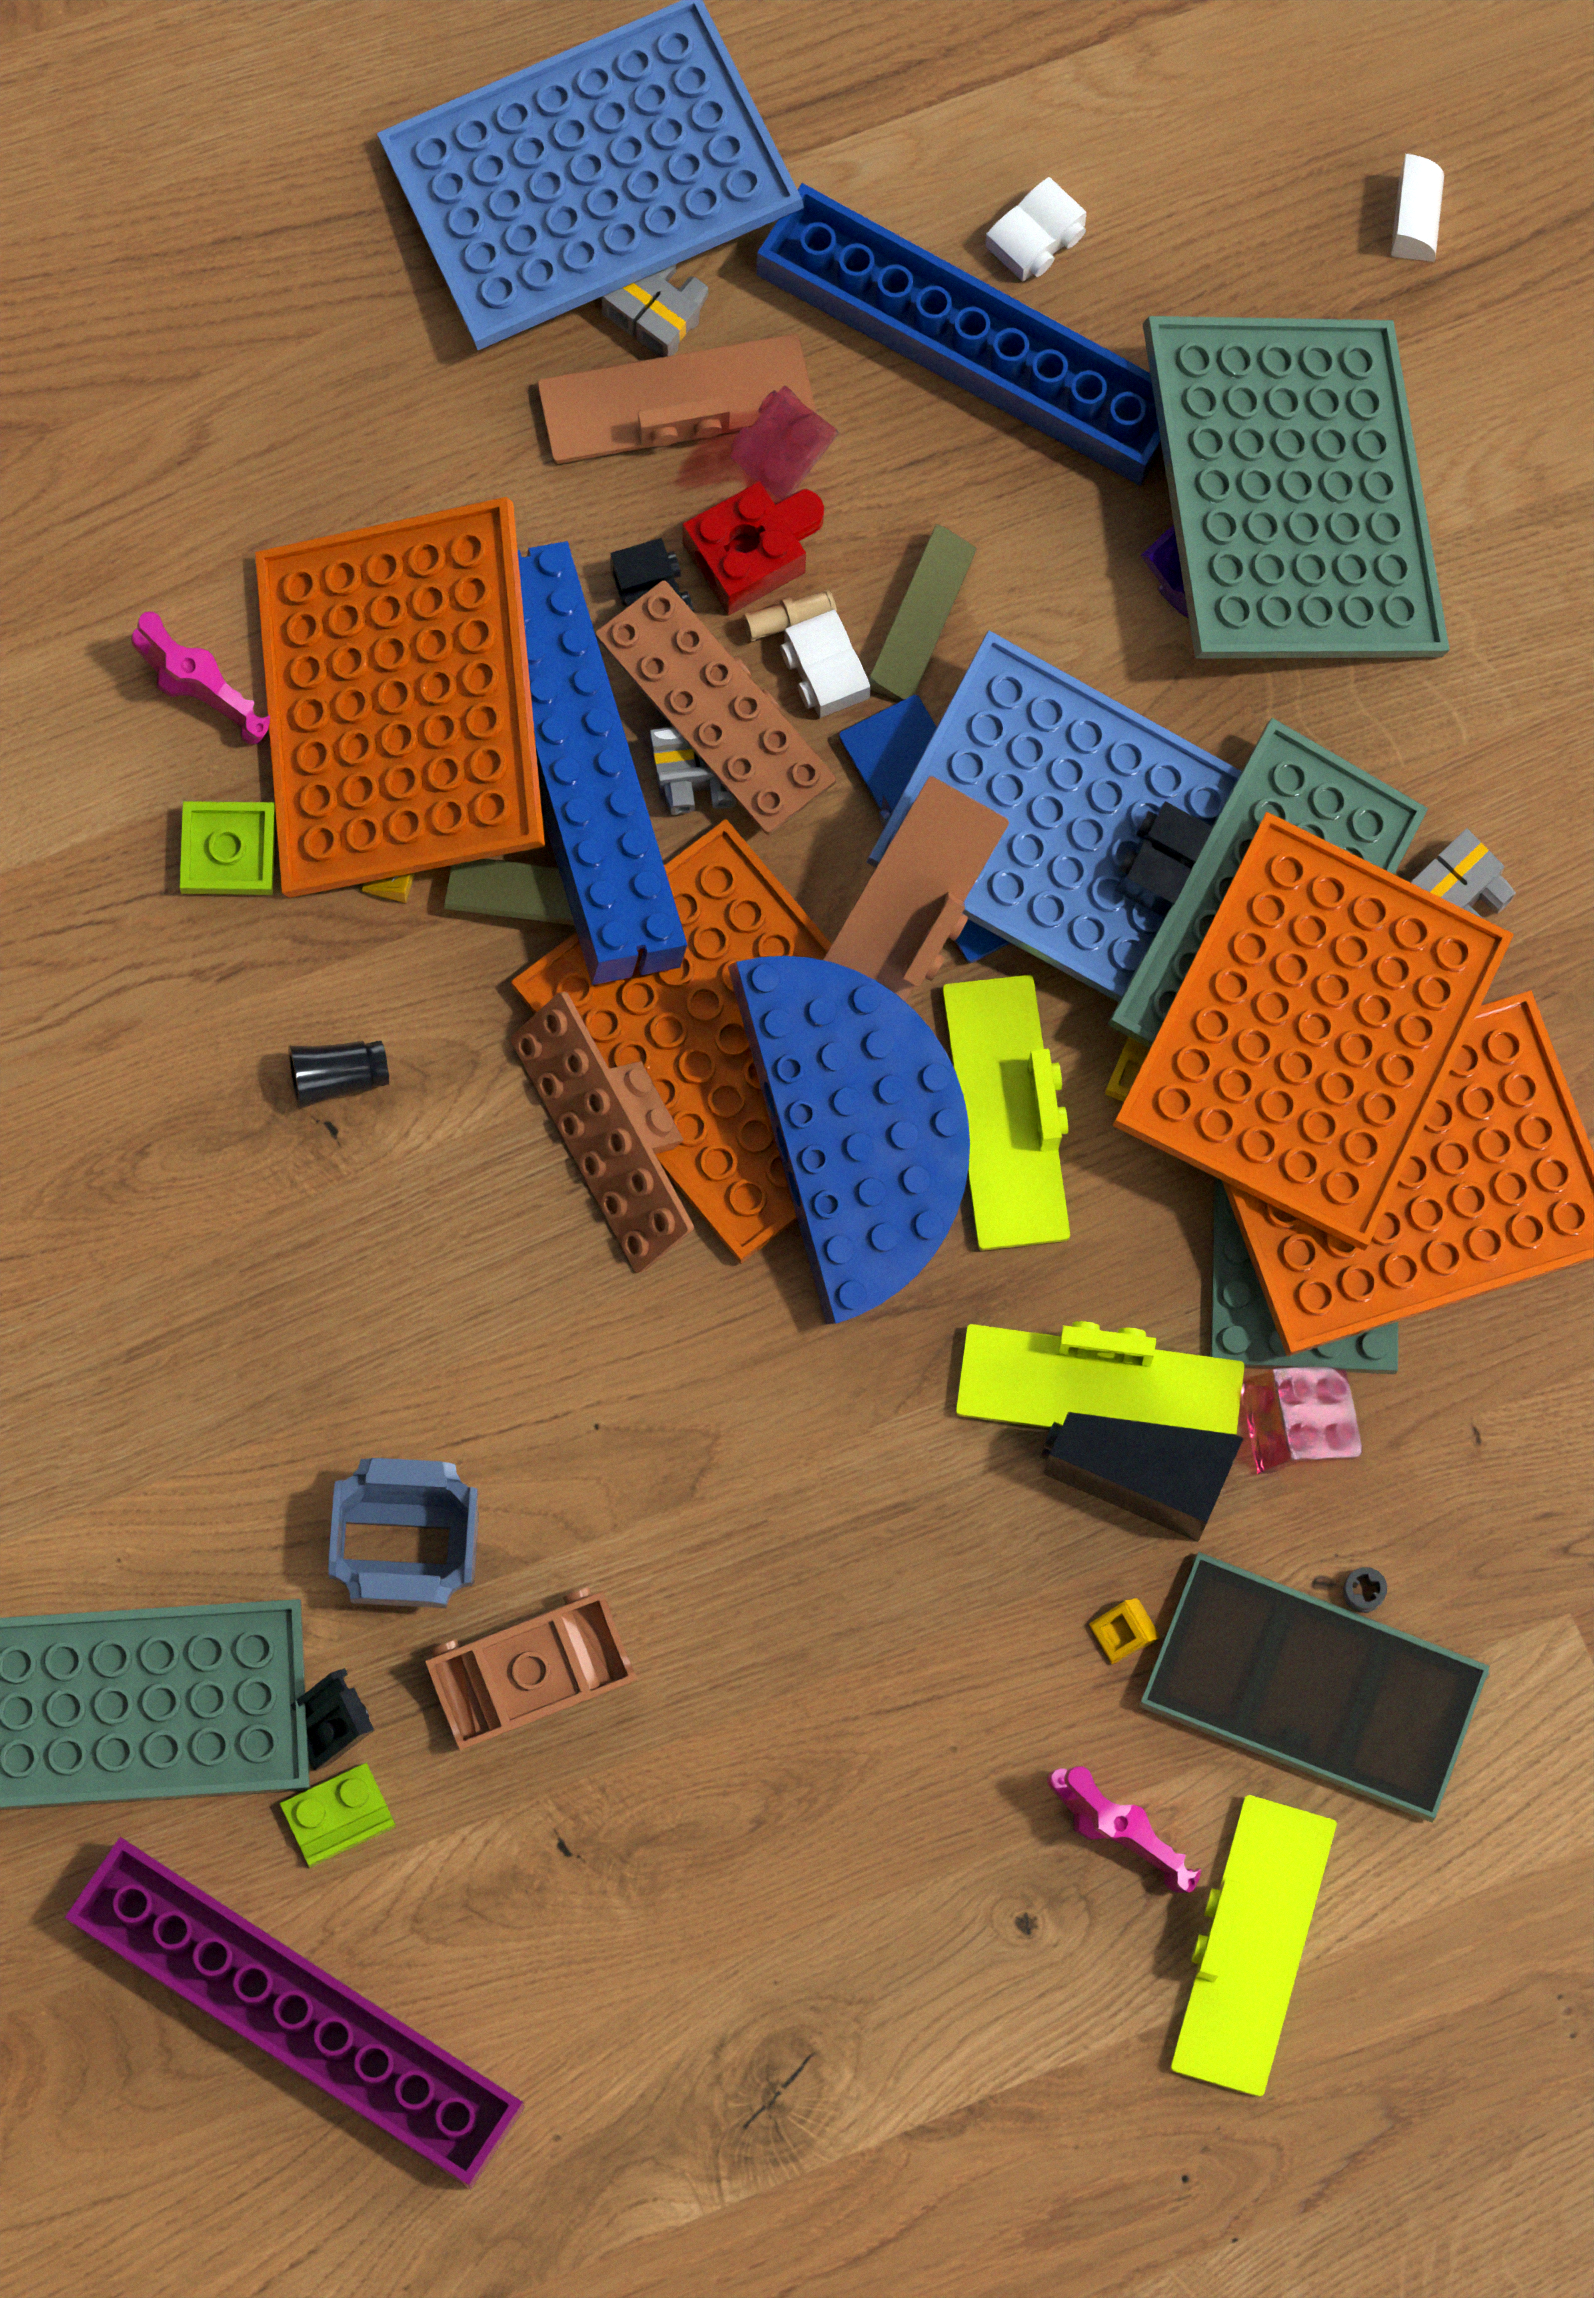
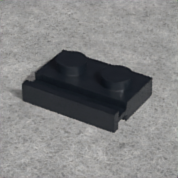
(333, 1719)

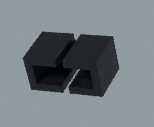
(642, 568)
(1162, 857)

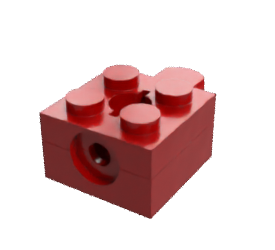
(751, 543)

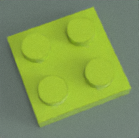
(227, 848)

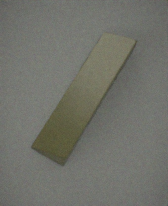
(922, 615)
(508, 891)

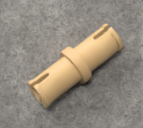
(786, 614)

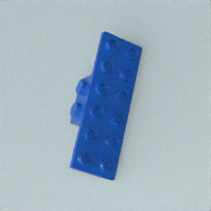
(885, 755)

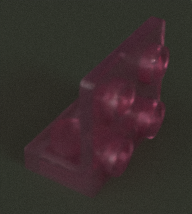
(782, 443)

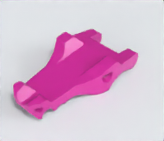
(194, 674)
(1125, 1824)

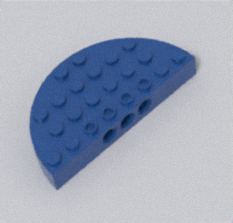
(860, 1122)

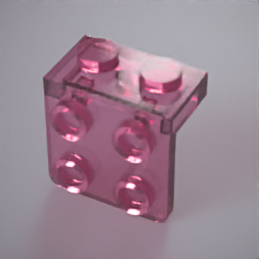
(1300, 1417)

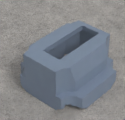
(405, 1496)

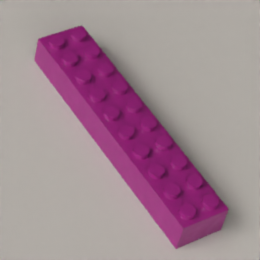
(295, 2013)

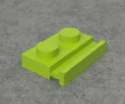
(338, 1815)

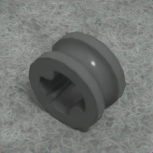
(1373, 1578)

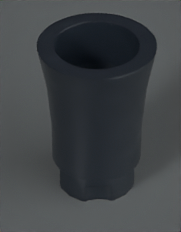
(336, 1070)

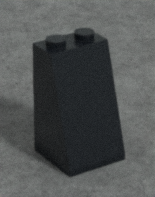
(1143, 1467)

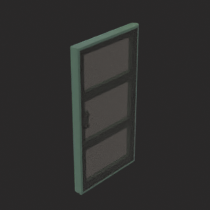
(1315, 1687)

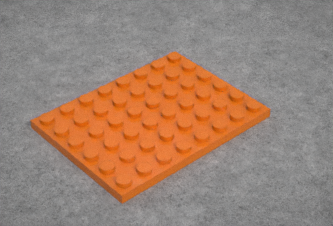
(399, 698)
(1314, 1031)
(693, 1035)
(1482, 1205)

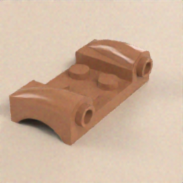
(530, 1669)

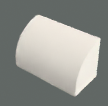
(1417, 209)

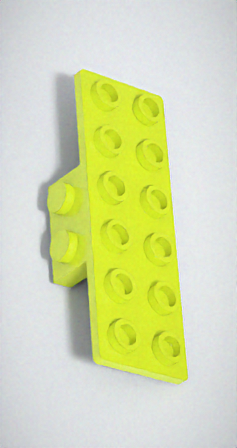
(1010, 1112)
(1096, 1373)
(1253, 1945)

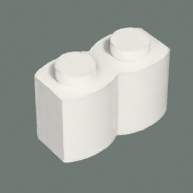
(1036, 230)
(825, 663)

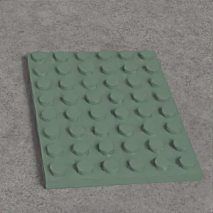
(1294, 488)

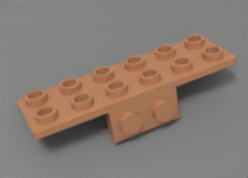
(669, 397)
(716, 707)
(919, 889)
(611, 1128)

